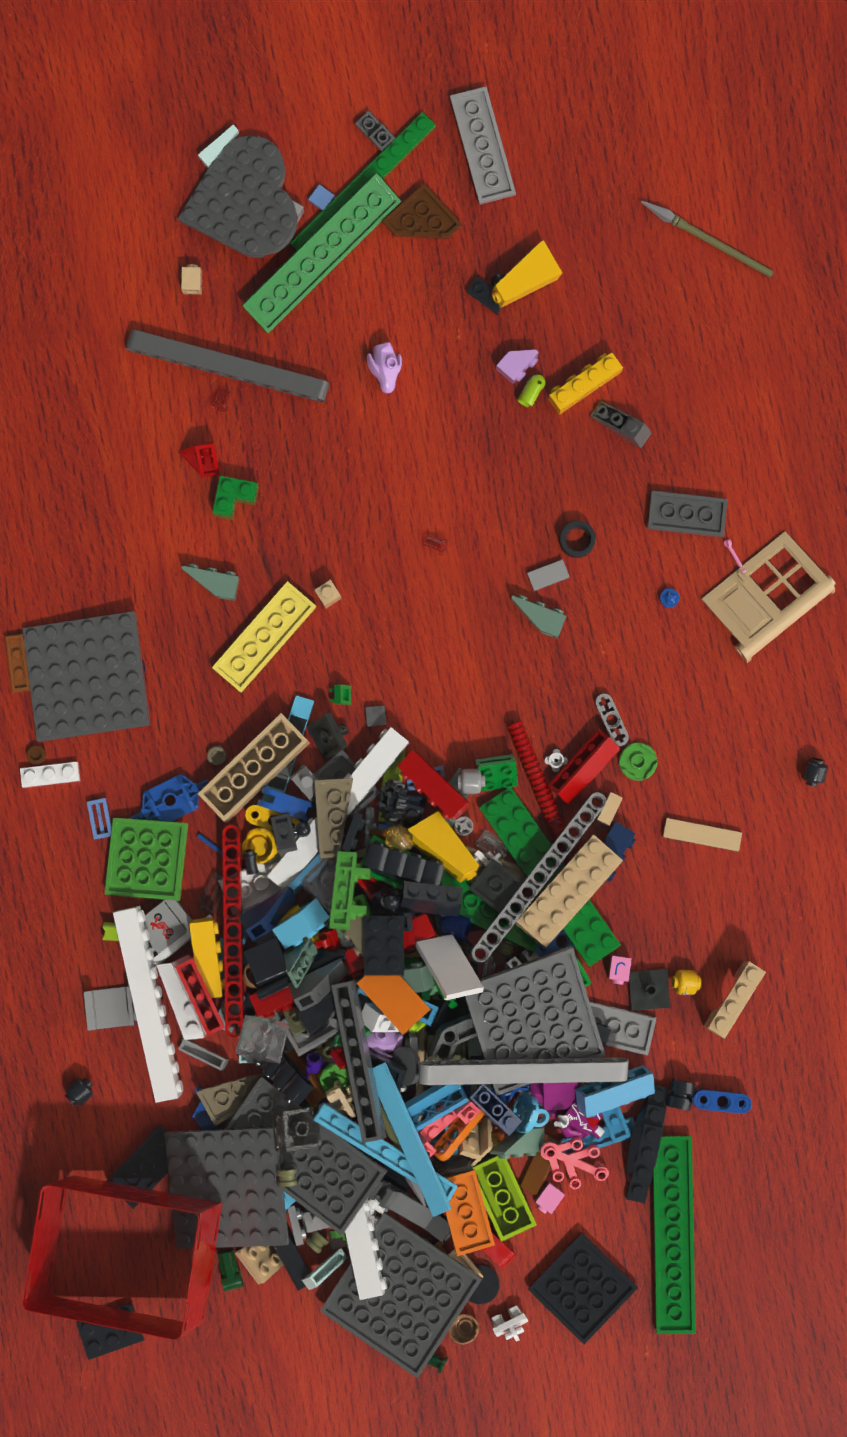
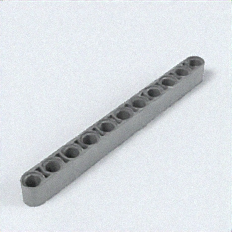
(541, 868)
(523, 1071)

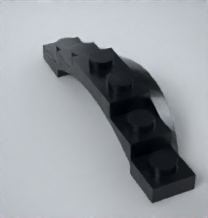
(645, 1144)

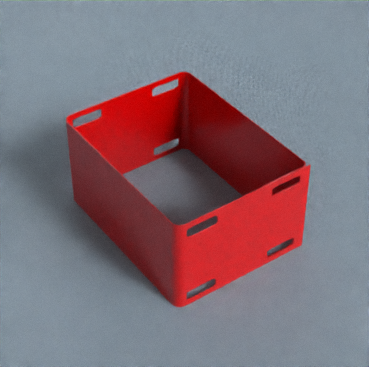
(45, 1248)

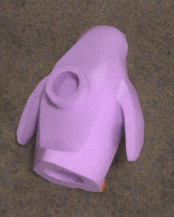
(385, 366)
(384, 1042)

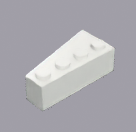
(182, 1009)

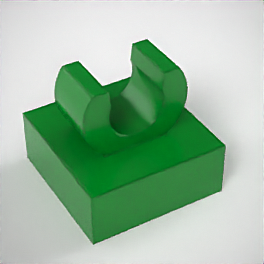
(342, 694)

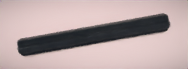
(282, 983)

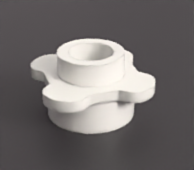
(556, 765)

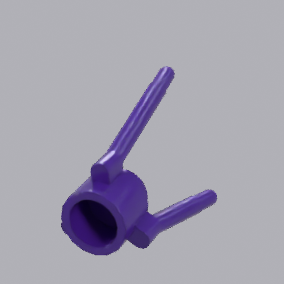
(314, 1064)

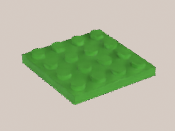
(146, 859)

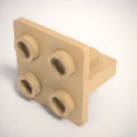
(477, 1142)
(260, 1261)

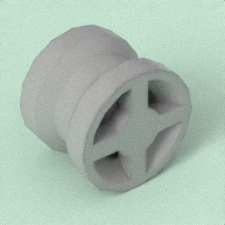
(462, 824)

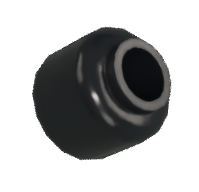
(814, 771)
(79, 1091)

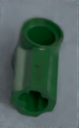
(231, 1275)

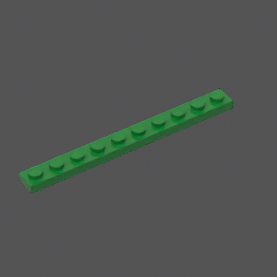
(382, 165)

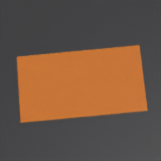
(395, 1000)

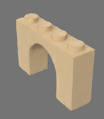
(722, 1019)

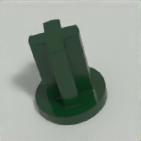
(438, 1362)

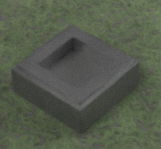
(375, 716)

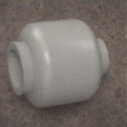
(470, 781)

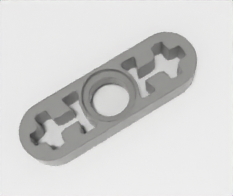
(619, 722)

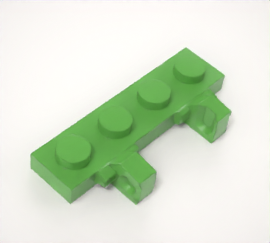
(343, 906)

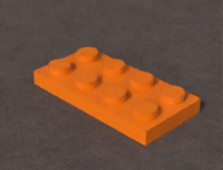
(468, 1215)

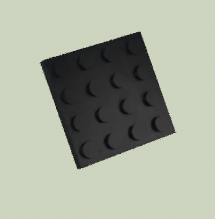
(582, 1288)

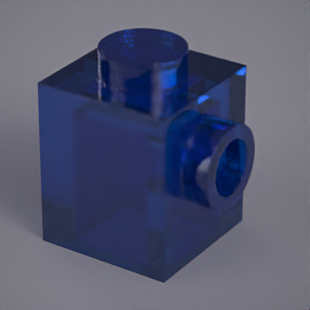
(458, 926)

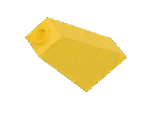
(529, 275)
(439, 842)

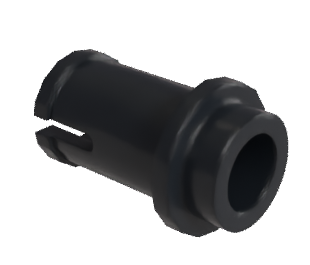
(250, 861)

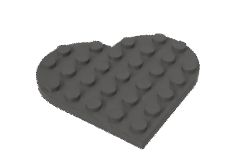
(243, 199)

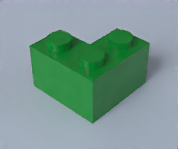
(233, 491)

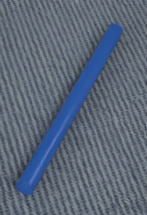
(213, 846)

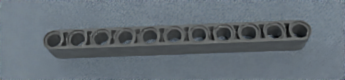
(227, 365)

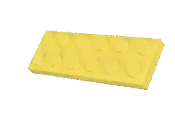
(264, 637)

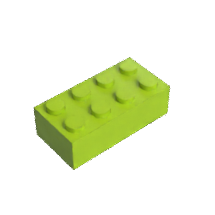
(503, 1197)

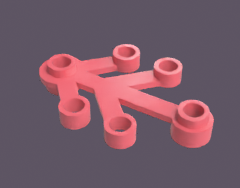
(573, 1159)

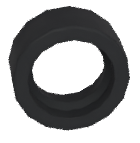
(577, 553)

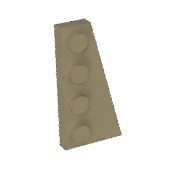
(331, 809)
(226, 1098)

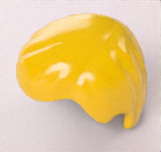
(263, 843)

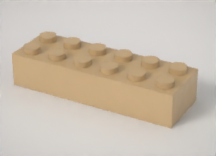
(253, 768)
(569, 892)

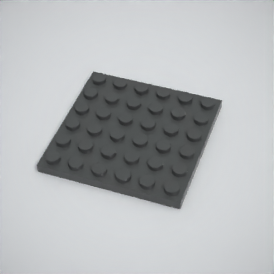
(86, 676)
(535, 1013)
(233, 1169)
(420, 1300)

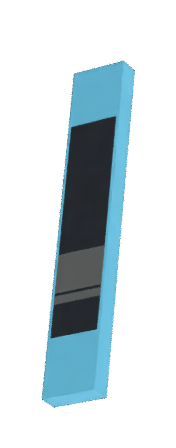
(299, 718)

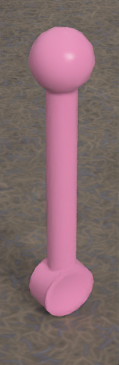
(727, 543)

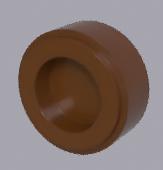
(36, 755)

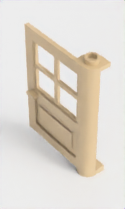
(750, 612)

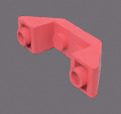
(465, 1113)

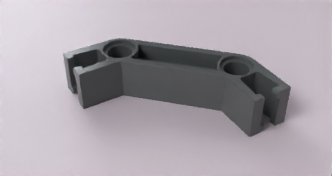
(461, 1029)
(411, 1208)

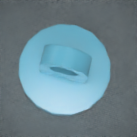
(527, 1110)

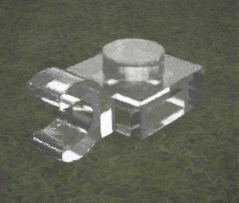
(489, 842)

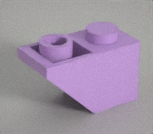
(515, 364)

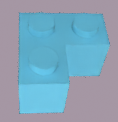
(301, 924)

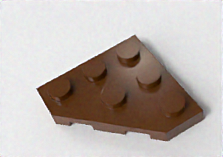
(422, 217)

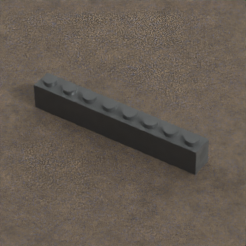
(358, 1061)

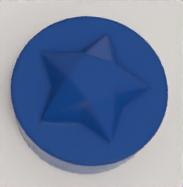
(669, 598)

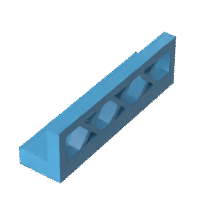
(428, 1101)

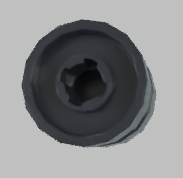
(680, 1094)

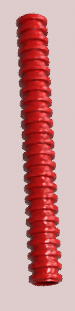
(539, 784)

